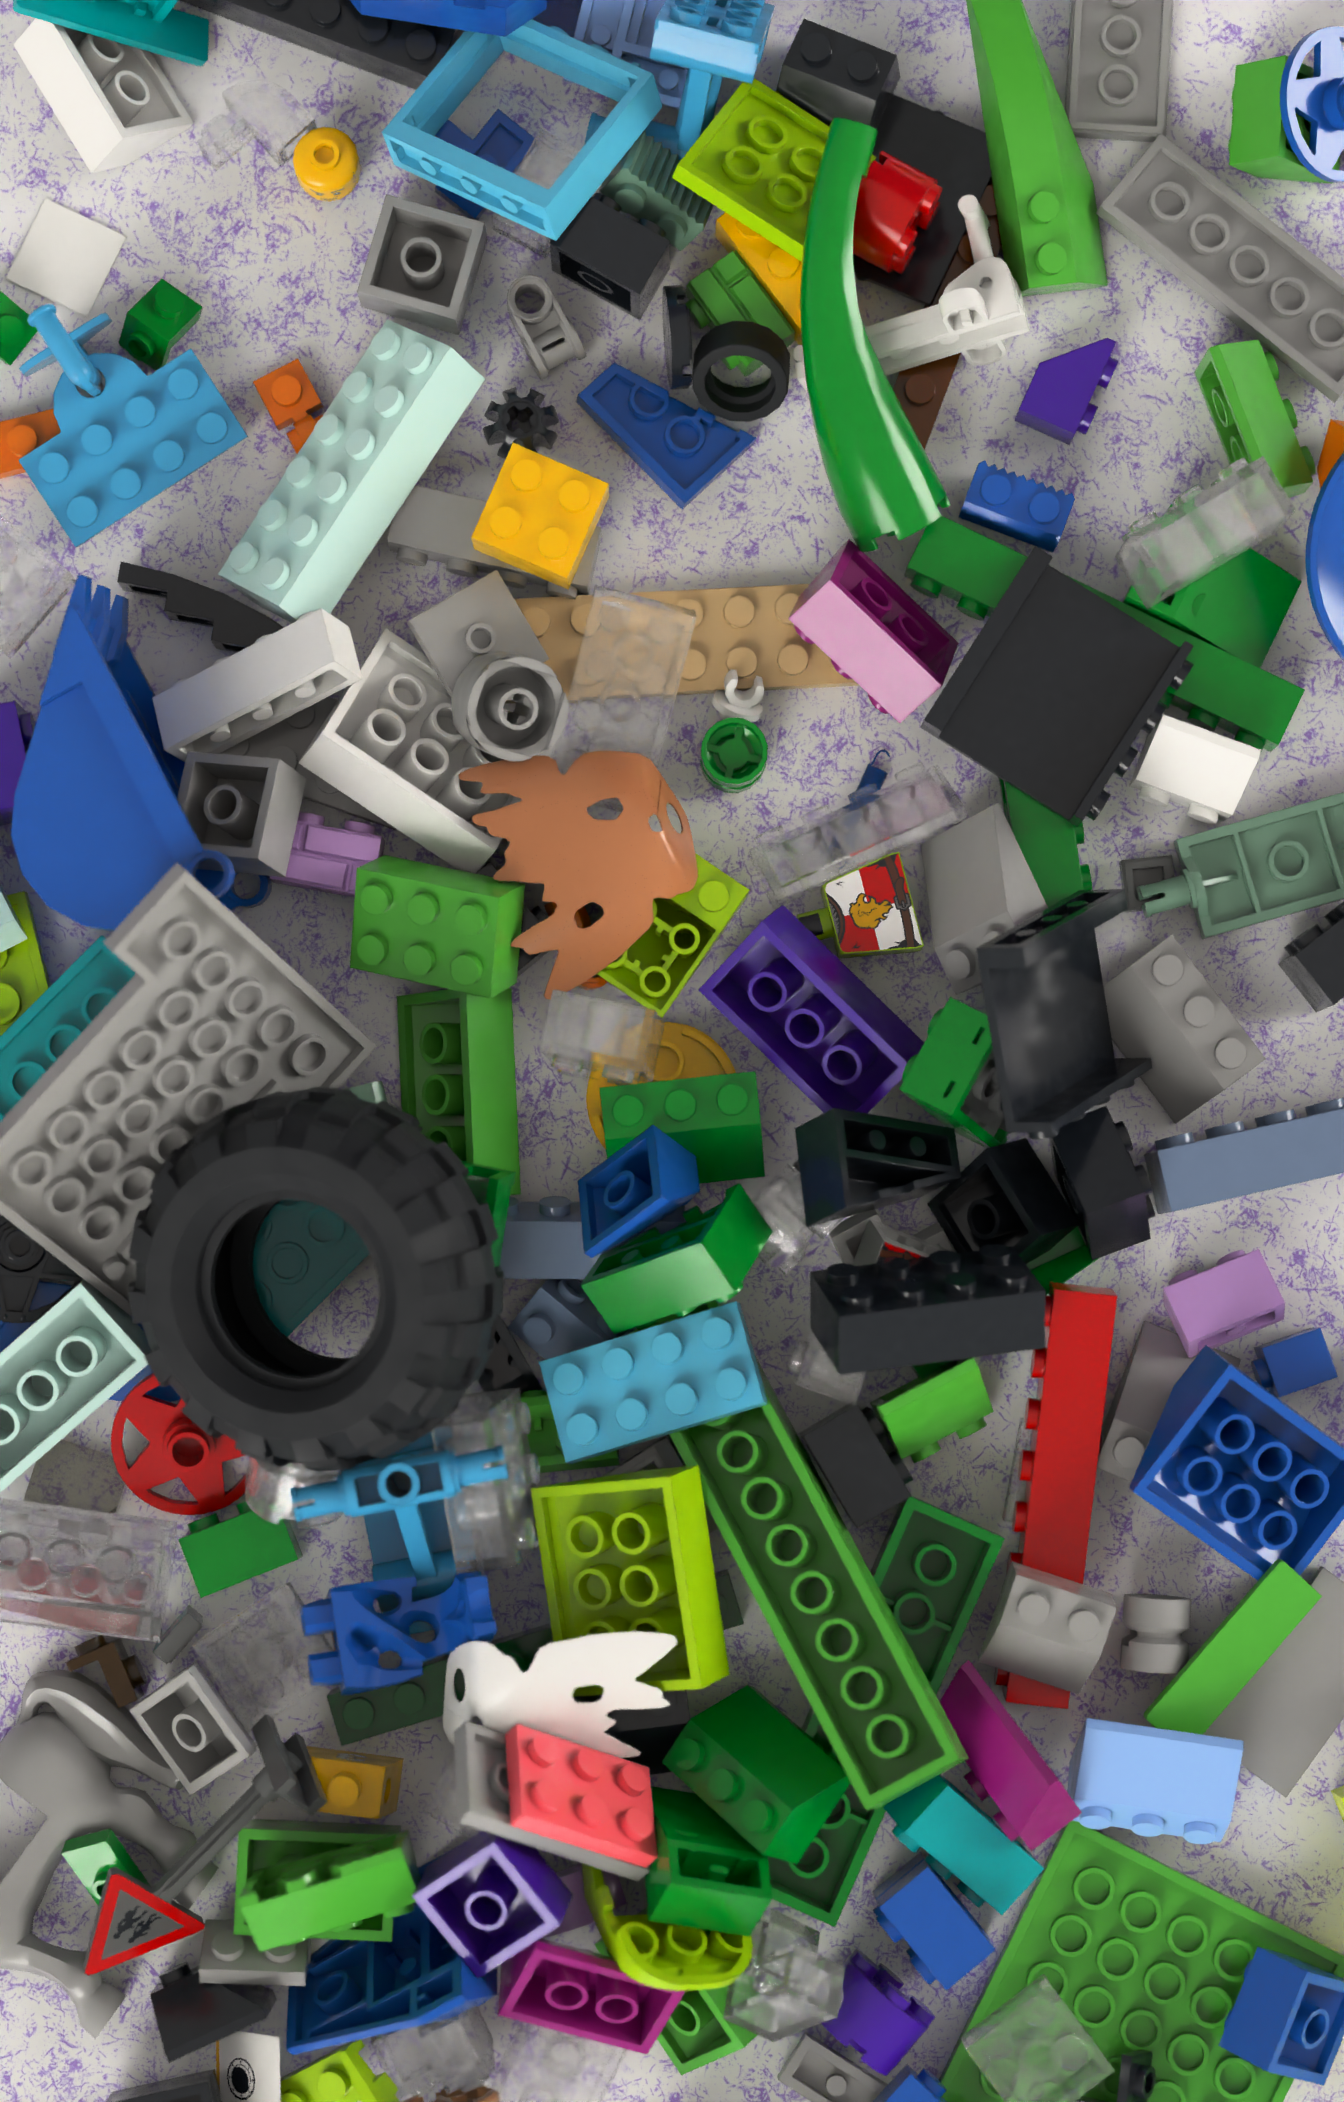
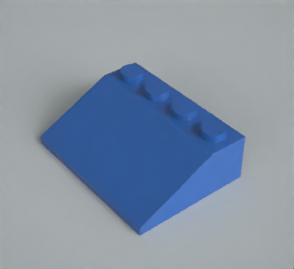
(1242, 1469)

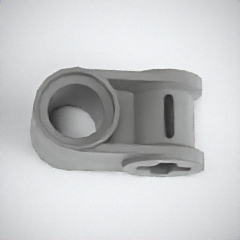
(547, 334)

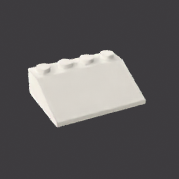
(402, 757)

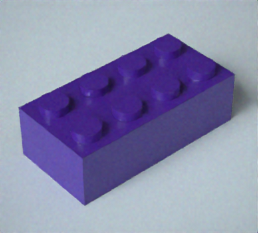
(812, 1016)

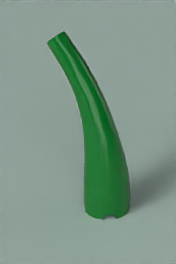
(860, 427)

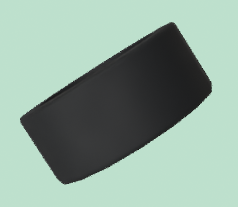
(741, 339)

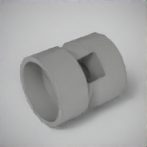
(1155, 1633)

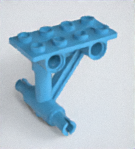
(713, 43)
(405, 1511)

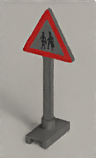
(145, 1917)

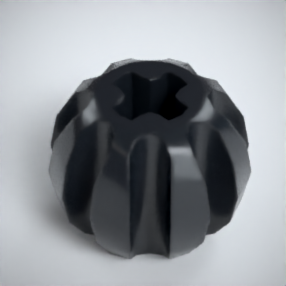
(524, 410)

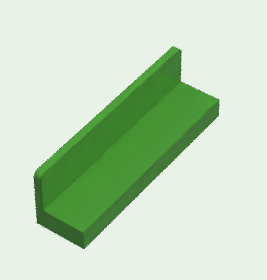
(1234, 1652)

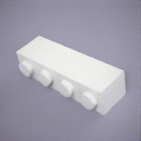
(258, 686)

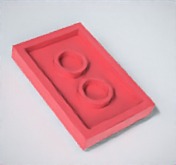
(580, 1796)

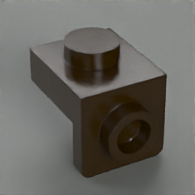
(122, 1672)

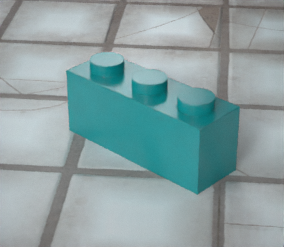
(963, 1843)

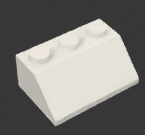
(103, 93)

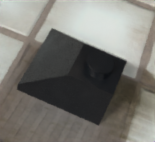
(202, 2013)

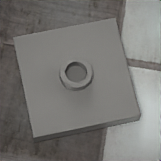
(474, 623)

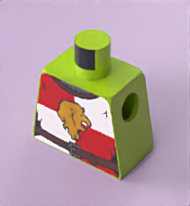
(868, 912)

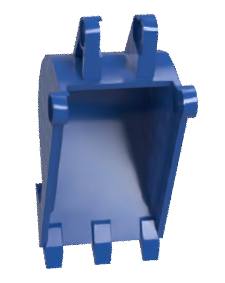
(97, 788)

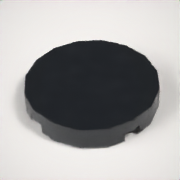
(676, 336)

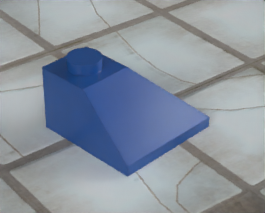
(635, 1189)

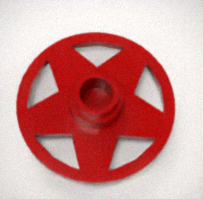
(174, 1450)

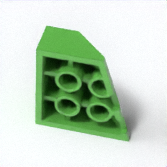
(330, 1890)

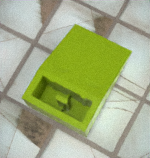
(678, 939)

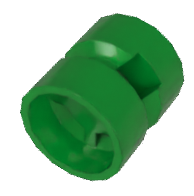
(733, 755)

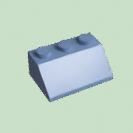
(1154, 1780)

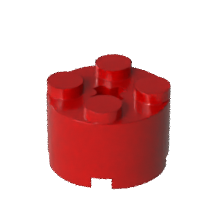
(890, 209)

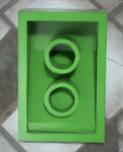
(934, 1408)

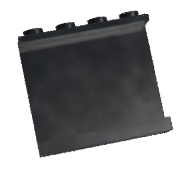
(1057, 691)
(1053, 1015)

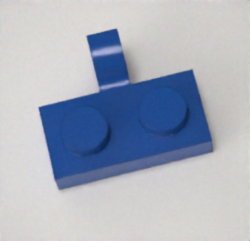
(498, 142)

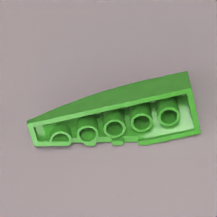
(1034, 159)

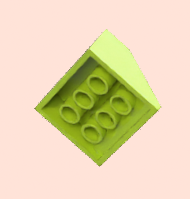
(634, 1559)

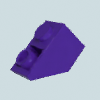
(1063, 388)

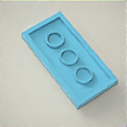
(653, 1382)

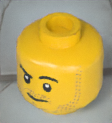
(326, 164)

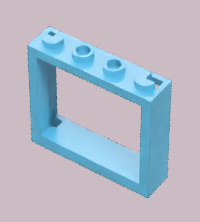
(545, 211)

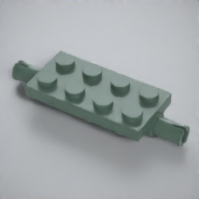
(1257, 868)

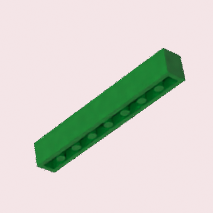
(1215, 693)

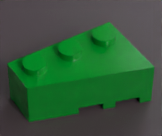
(681, 1267)

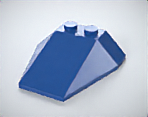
(382, 1986)

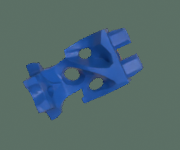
(363, 1634)

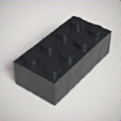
(926, 1309)

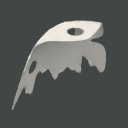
(543, 1693)

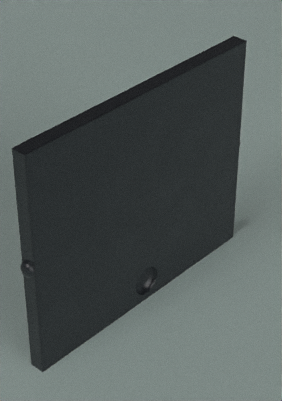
(959, 162)

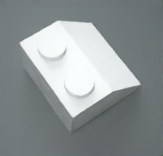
(1193, 769)

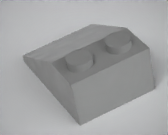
(976, 891)
(1141, 1396)

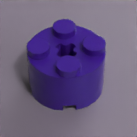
(877, 2014)

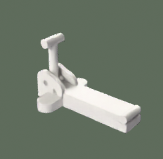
(971, 315)

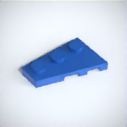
(666, 438)

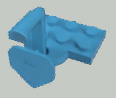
(125, 439)

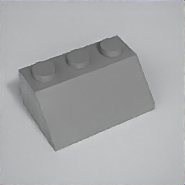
(1175, 1017)

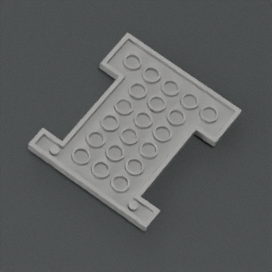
(186, 1038)

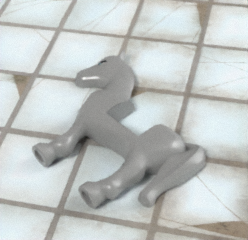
(63, 1770)

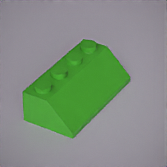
(462, 1074)

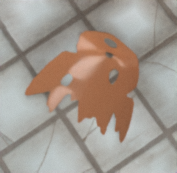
(587, 858)

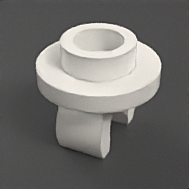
(737, 703)

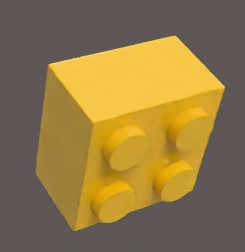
(540, 516)

